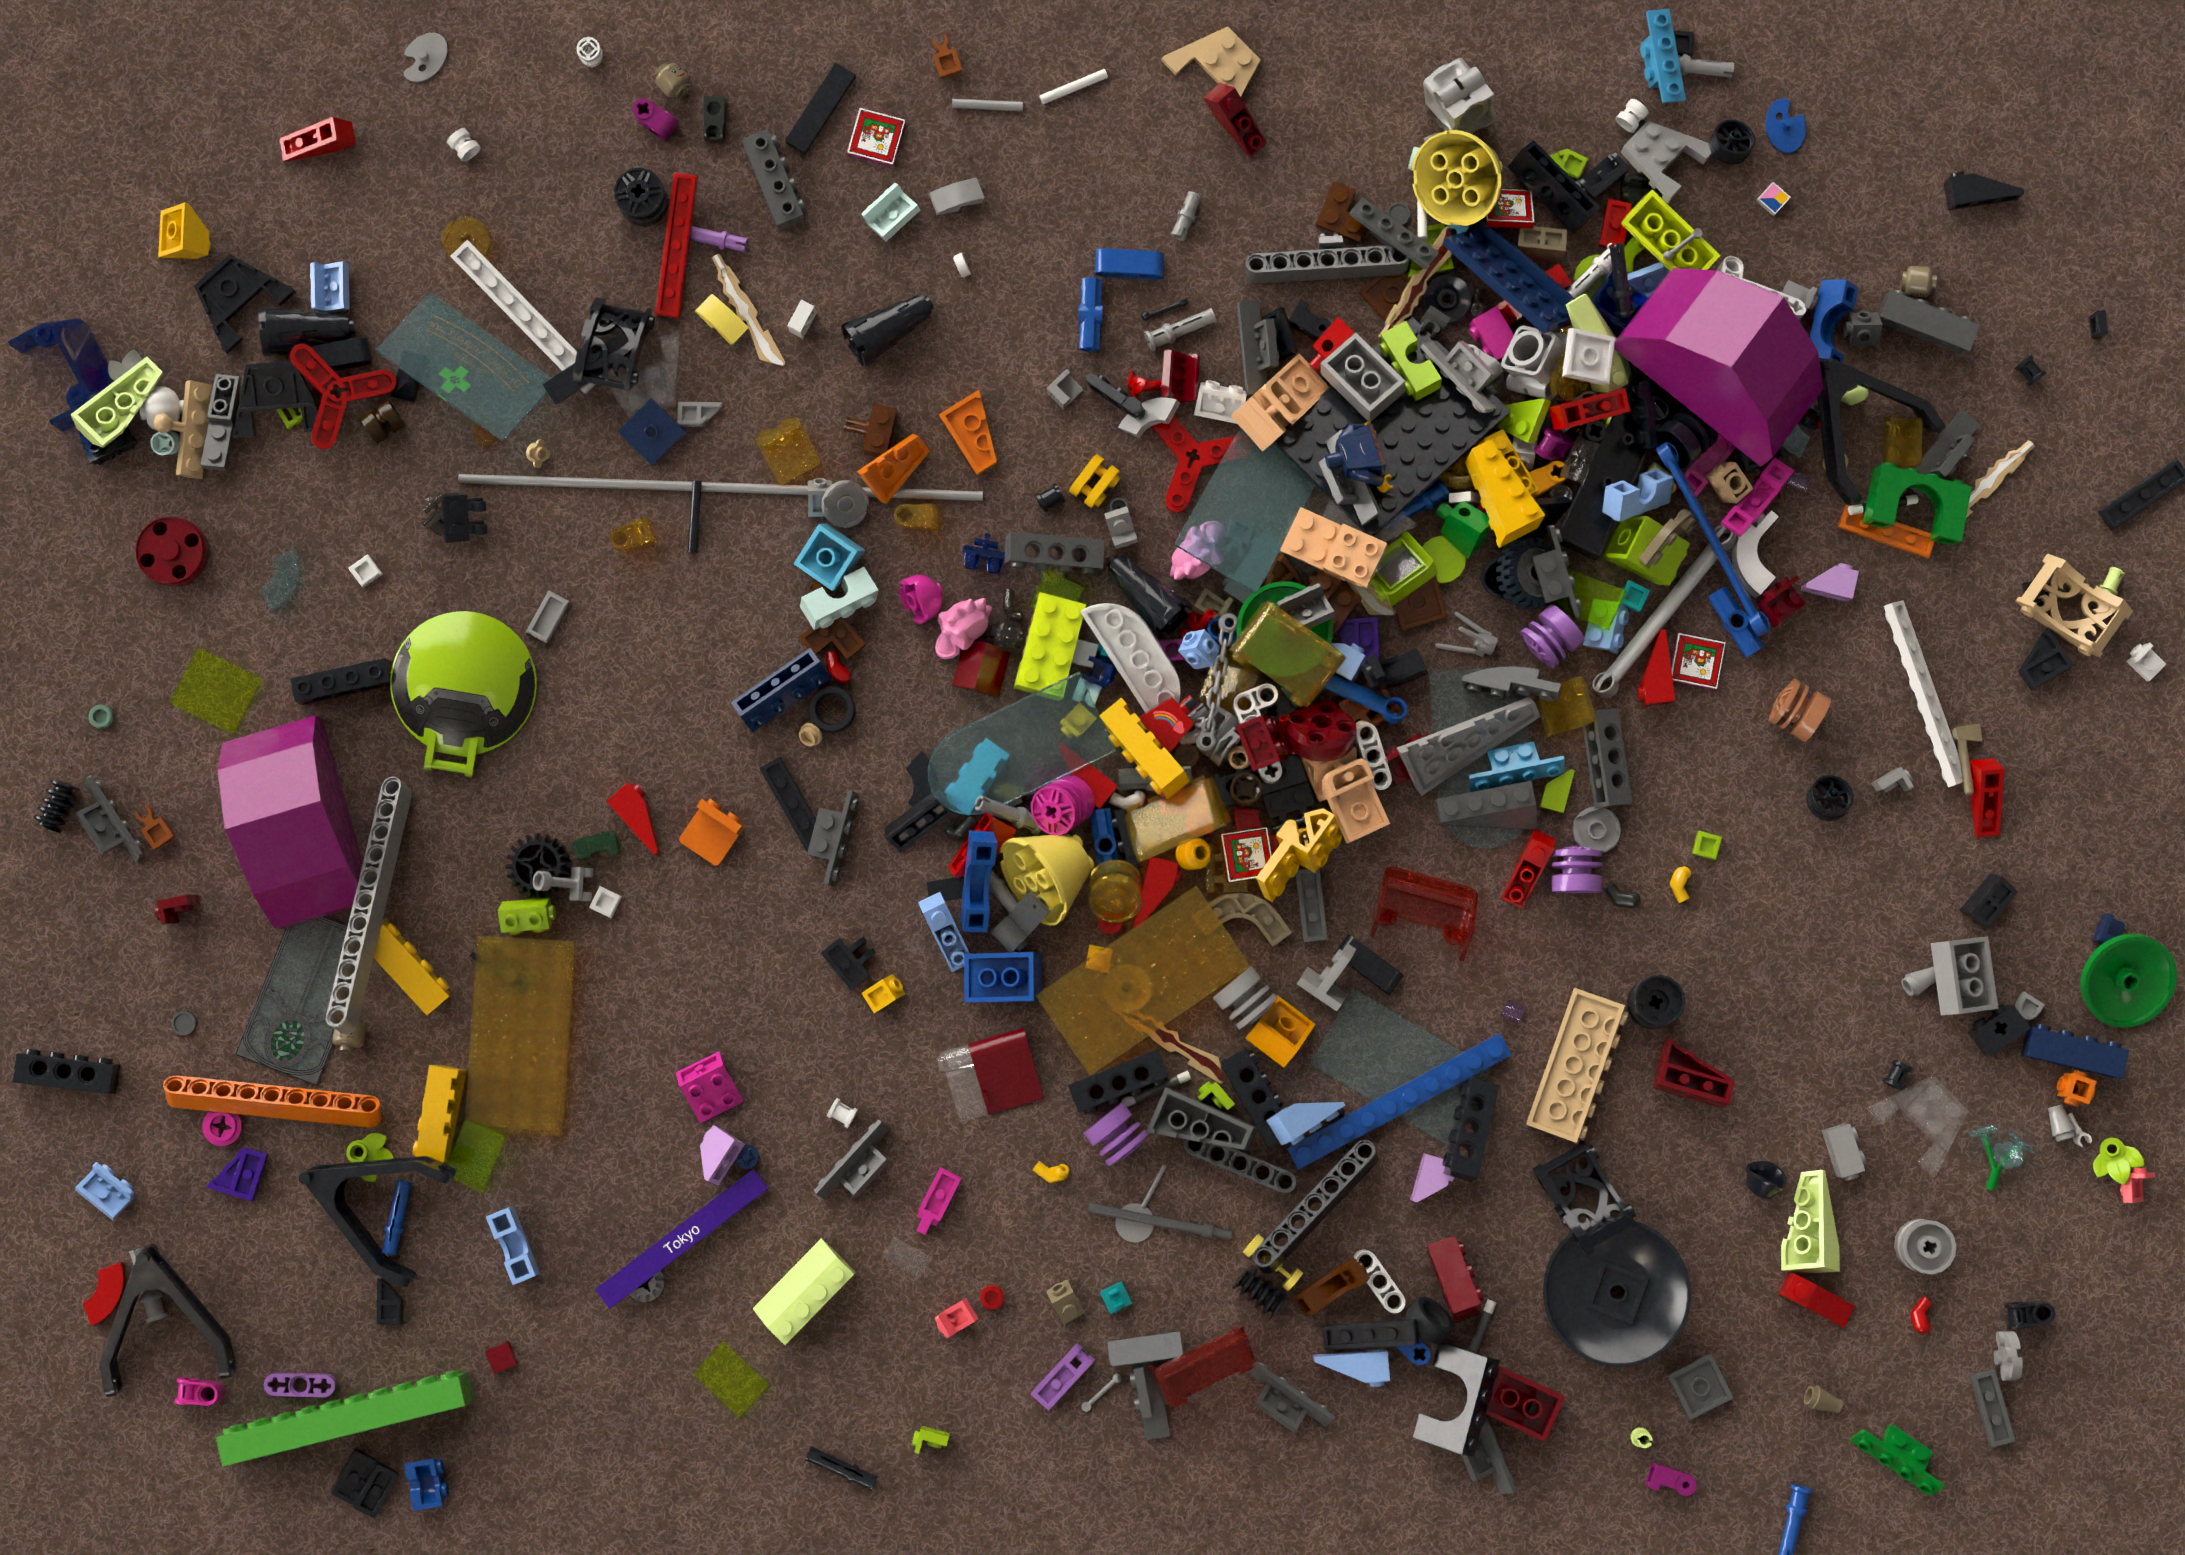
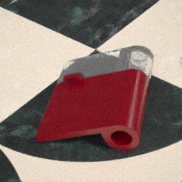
(991, 1074)

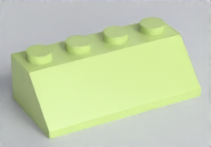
(803, 1291)

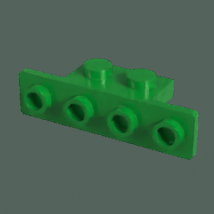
(1901, 1455)

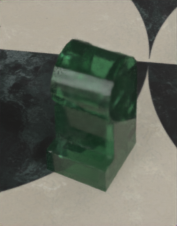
(590, 845)

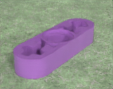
(318, 1391)

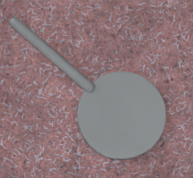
(1136, 1231)

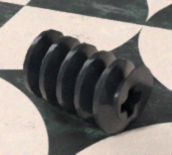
(55, 805)
(1260, 1291)

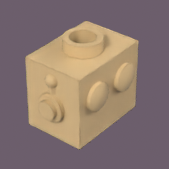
(1729, 482)

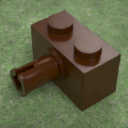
(877, 430)

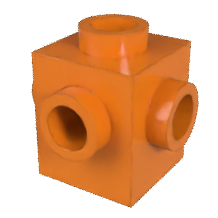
(2084, 1088)

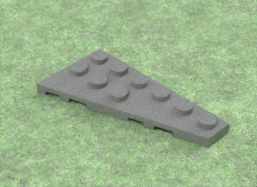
(1452, 749)

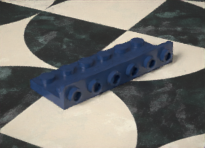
(1512, 276)

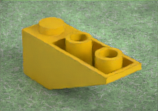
(1510, 454)

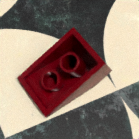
(1524, 1404)

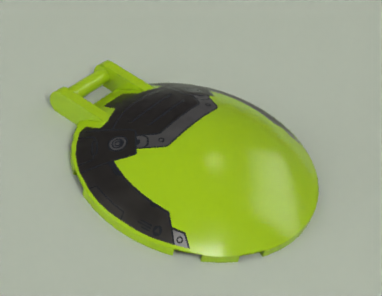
(462, 686)

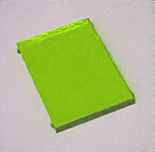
(1598, 600)
(475, 1154)
(731, 1379)

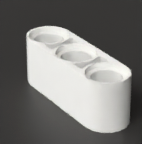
(1371, 742)
(1388, 1288)

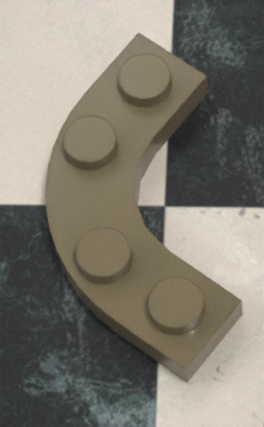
(1682, 525)
(1254, 909)

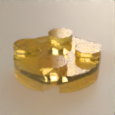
(461, 229)
(1565, 387)

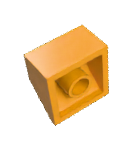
(1280, 1031)

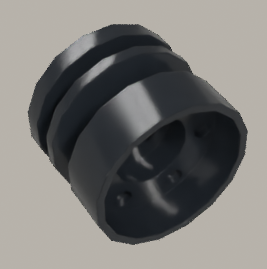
(650, 206)
(1688, 435)
(1669, 997)

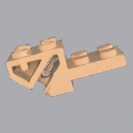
(1280, 402)
(1334, 548)
(1349, 793)

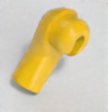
(1678, 882)
(1052, 1174)

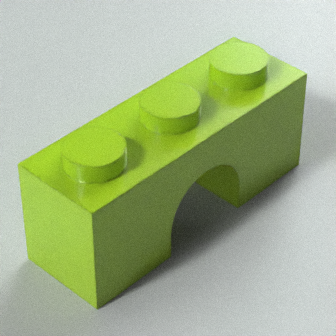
(1419, 378)

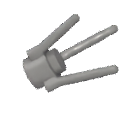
(1483, 640)

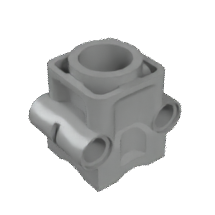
(1459, 97)
(1531, 361)

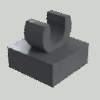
(1434, 322)

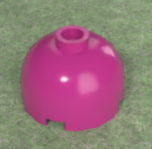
(921, 596)

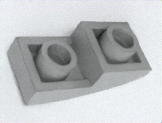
(953, 196)

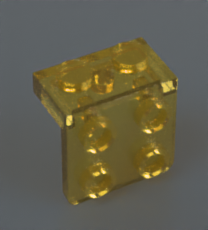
(788, 450)
(1236, 680)
(1570, 712)

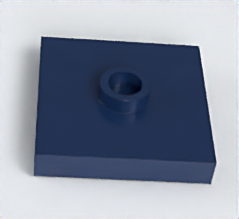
(651, 431)

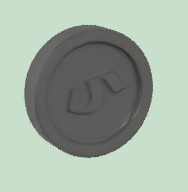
(1399, 212)
(184, 1023)

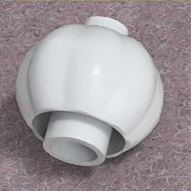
(161, 401)

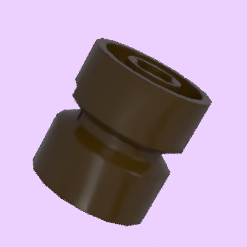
(373, 422)
(1245, 789)

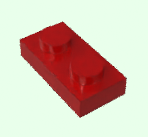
(1612, 229)

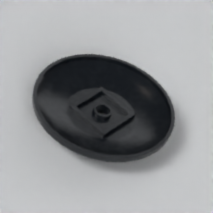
(1626, 1329)

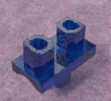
(994, 558)

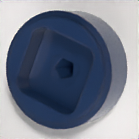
(747, 1157)

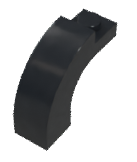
(1393, 671)

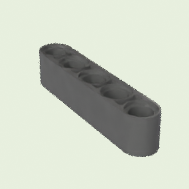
(1249, 1170)

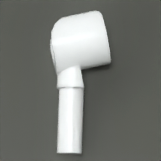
(2078, 1132)

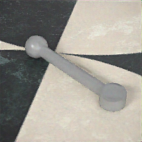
(1696, 234)
(1086, 1406)

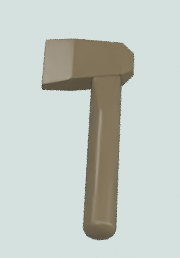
(1962, 735)

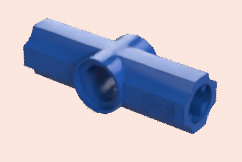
(1090, 314)
(1726, 608)
(1103, 829)

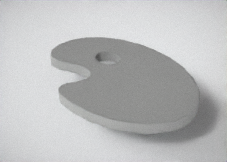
(427, 50)

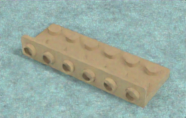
(1577, 1066)

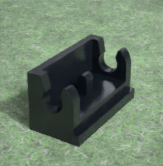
(1603, 176)
(1635, 188)
(1989, 900)

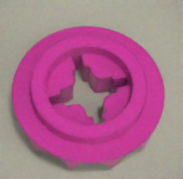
(213, 1133)

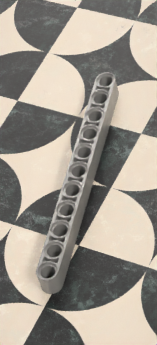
(384, 844)

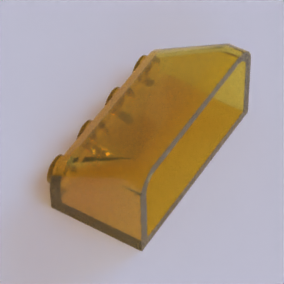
(1175, 820)

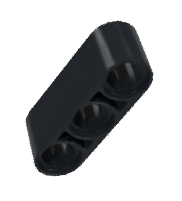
(345, 353)
(1372, 966)

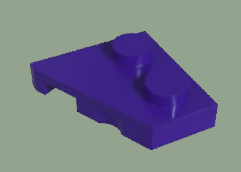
(242, 1174)

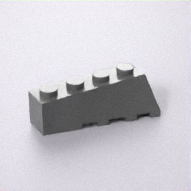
(1496, 807)
(1196, 1121)

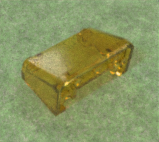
(1287, 653)

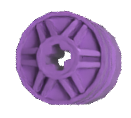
(1556, 632)
(1577, 870)
(1115, 1134)

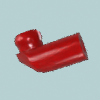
(836, 670)
(1919, 1317)

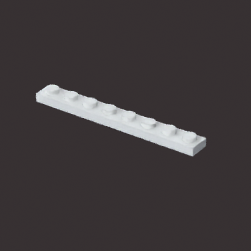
(516, 307)
(1925, 692)

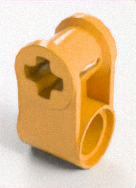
(1544, 479)

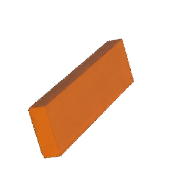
(1896, 536)

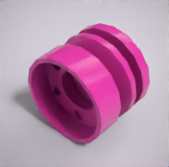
(1062, 805)

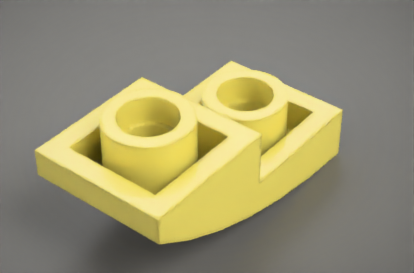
(721, 318)

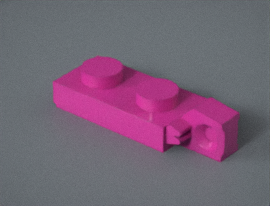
(937, 1199)

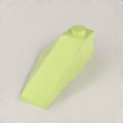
(1587, 317)
(1812, 1237)

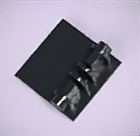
(99, 455)

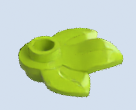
(372, 1150)
(2118, 1163)

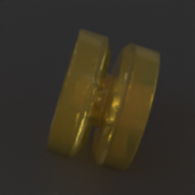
(1115, 891)

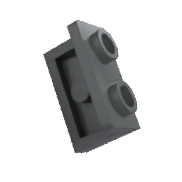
(1308, 606)

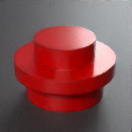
(992, 1297)

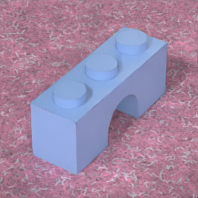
(1626, 501)
(511, 1236)

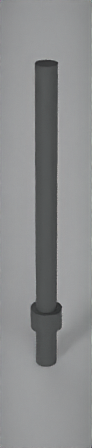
(1205, 1230)

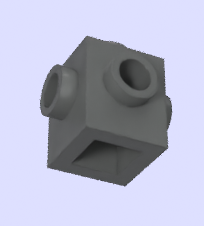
(1863, 328)

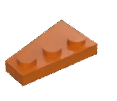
(970, 430)
(894, 467)

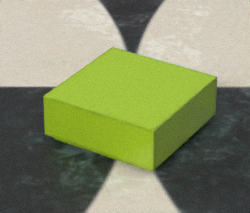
(1706, 845)

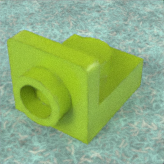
(1220, 1097)
(934, 1437)

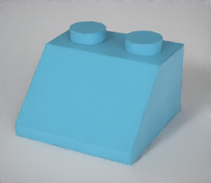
(829, 556)

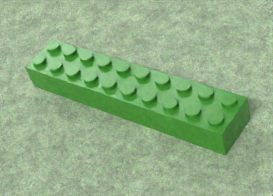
(346, 1418)

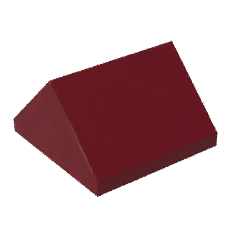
(981, 668)

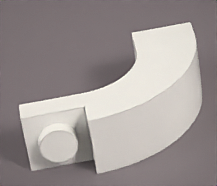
(1745, 557)

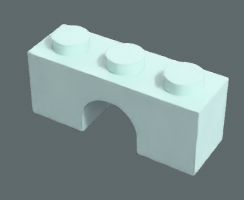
(823, 610)

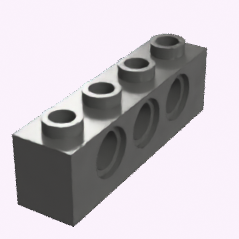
(1090, 549)
(1607, 760)

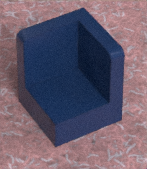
(2108, 929)

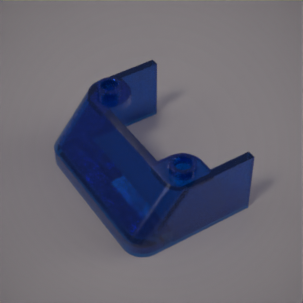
(81, 354)

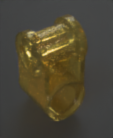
(922, 516)
(634, 535)

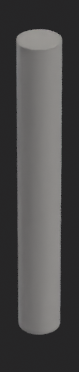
(987, 104)

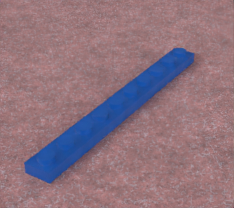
(1399, 1101)

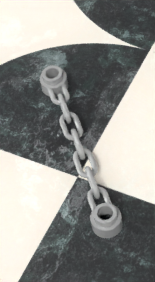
(1223, 629)

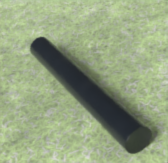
(694, 516)

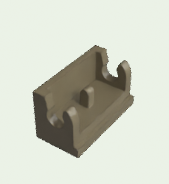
(1542, 243)

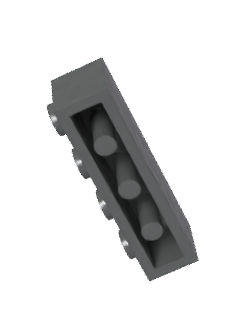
(773, 179)
(1928, 323)

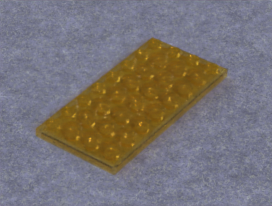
(1142, 980)
(520, 1034)

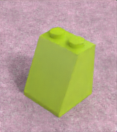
(1631, 540)

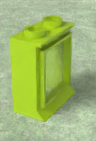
(1402, 570)

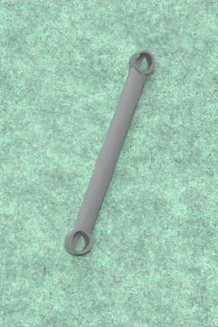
(1660, 616)

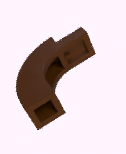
(1331, 1286)

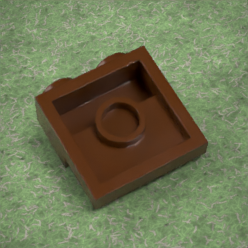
(1338, 595)

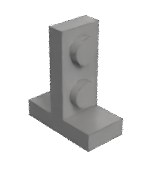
(1322, 985)

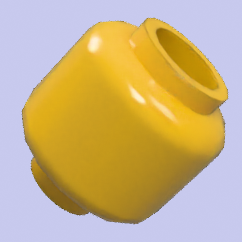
(1193, 854)

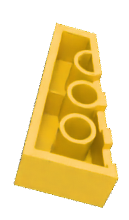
(1502, 494)
(1144, 749)
(408, 969)
(440, 1112)

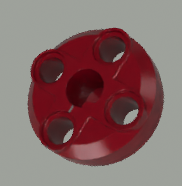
(172, 551)
(1321, 732)

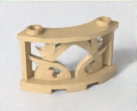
(2106, 605)

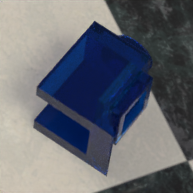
(1102, 673)

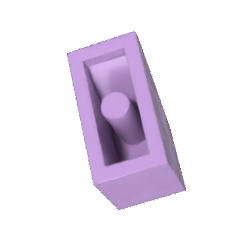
(1835, 583)
(718, 1153)
(1429, 1178)

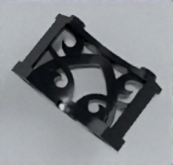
(628, 322)
(1584, 1232)

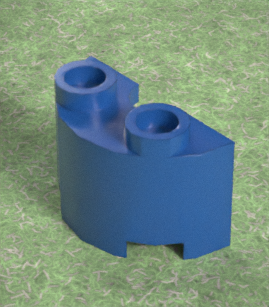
(426, 1483)

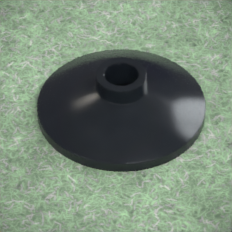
(1459, 296)

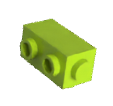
(526, 915)

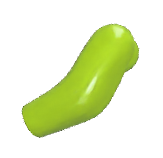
(1631, 250)

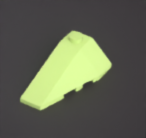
(115, 406)

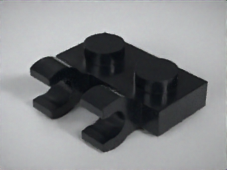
(456, 519)

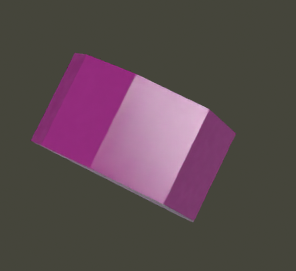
(1727, 356)
(290, 822)

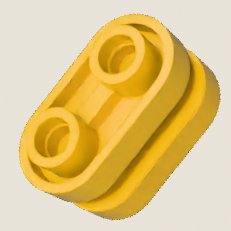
(1095, 495)

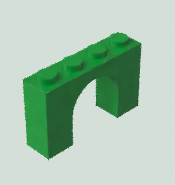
(1948, 499)

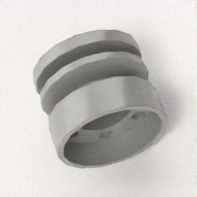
(1245, 998)

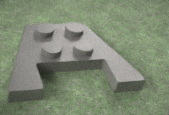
(1656, 148)

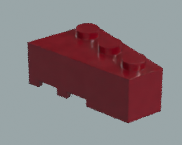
(1689, 1077)
(1455, 1278)

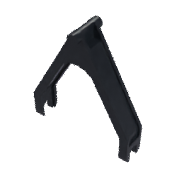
(1836, 381)
(328, 1187)
(155, 1273)

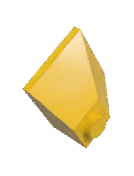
(182, 233)

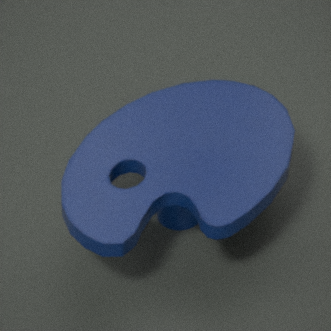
(1787, 133)

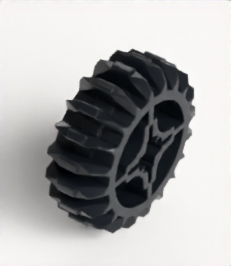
(541, 854)

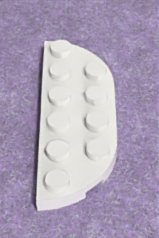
(1134, 653)

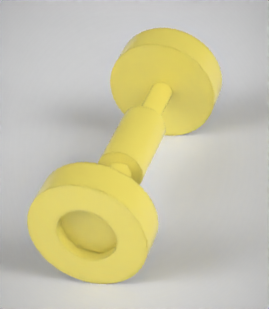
(1291, 1278)

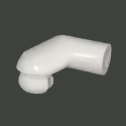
(1125, 802)

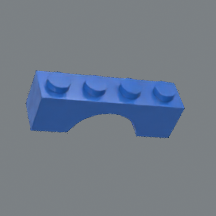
(1833, 302)
(975, 896)

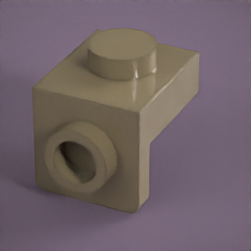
(1209, 600)
(1065, 1301)

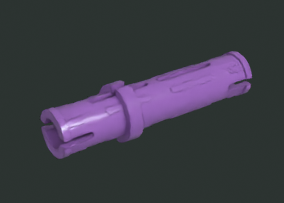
(723, 240)

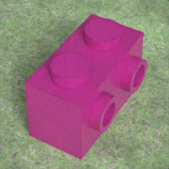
(1492, 333)

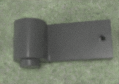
(1020, 923)

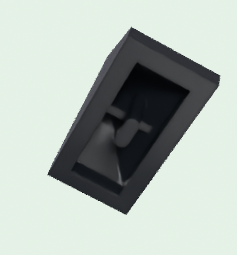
(406, 387)

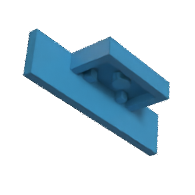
(1661, 57)
(1515, 765)

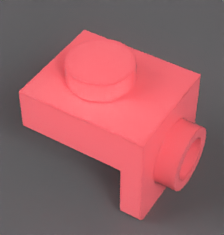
(2133, 1189)
(956, 1318)

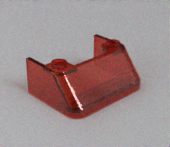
(1427, 902)
(1203, 1366)

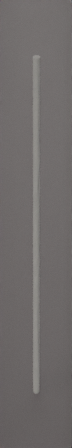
(706, 486)

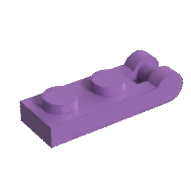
(1061, 1377)

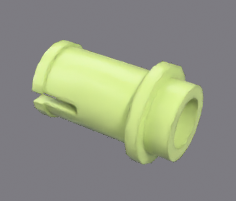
(2112, 580)
(1639, 1432)

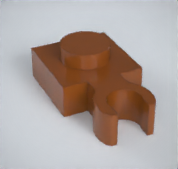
(946, 60)
(156, 830)

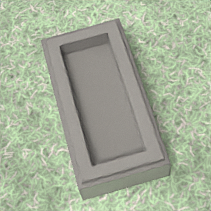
(548, 617)

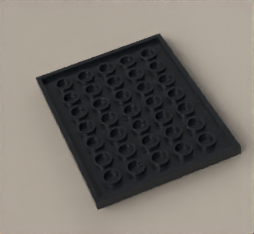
(1415, 437)

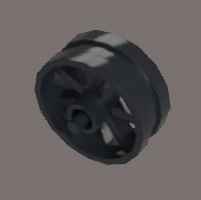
(1734, 134)
(1828, 799)

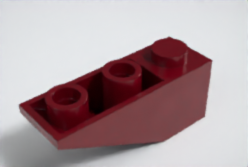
(1235, 118)

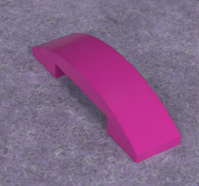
(1711, 458)
(1757, 501)

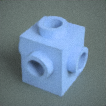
(1199, 649)

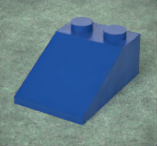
(1002, 977)

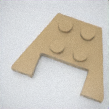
(1221, 56)

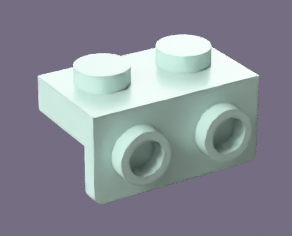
(890, 212)

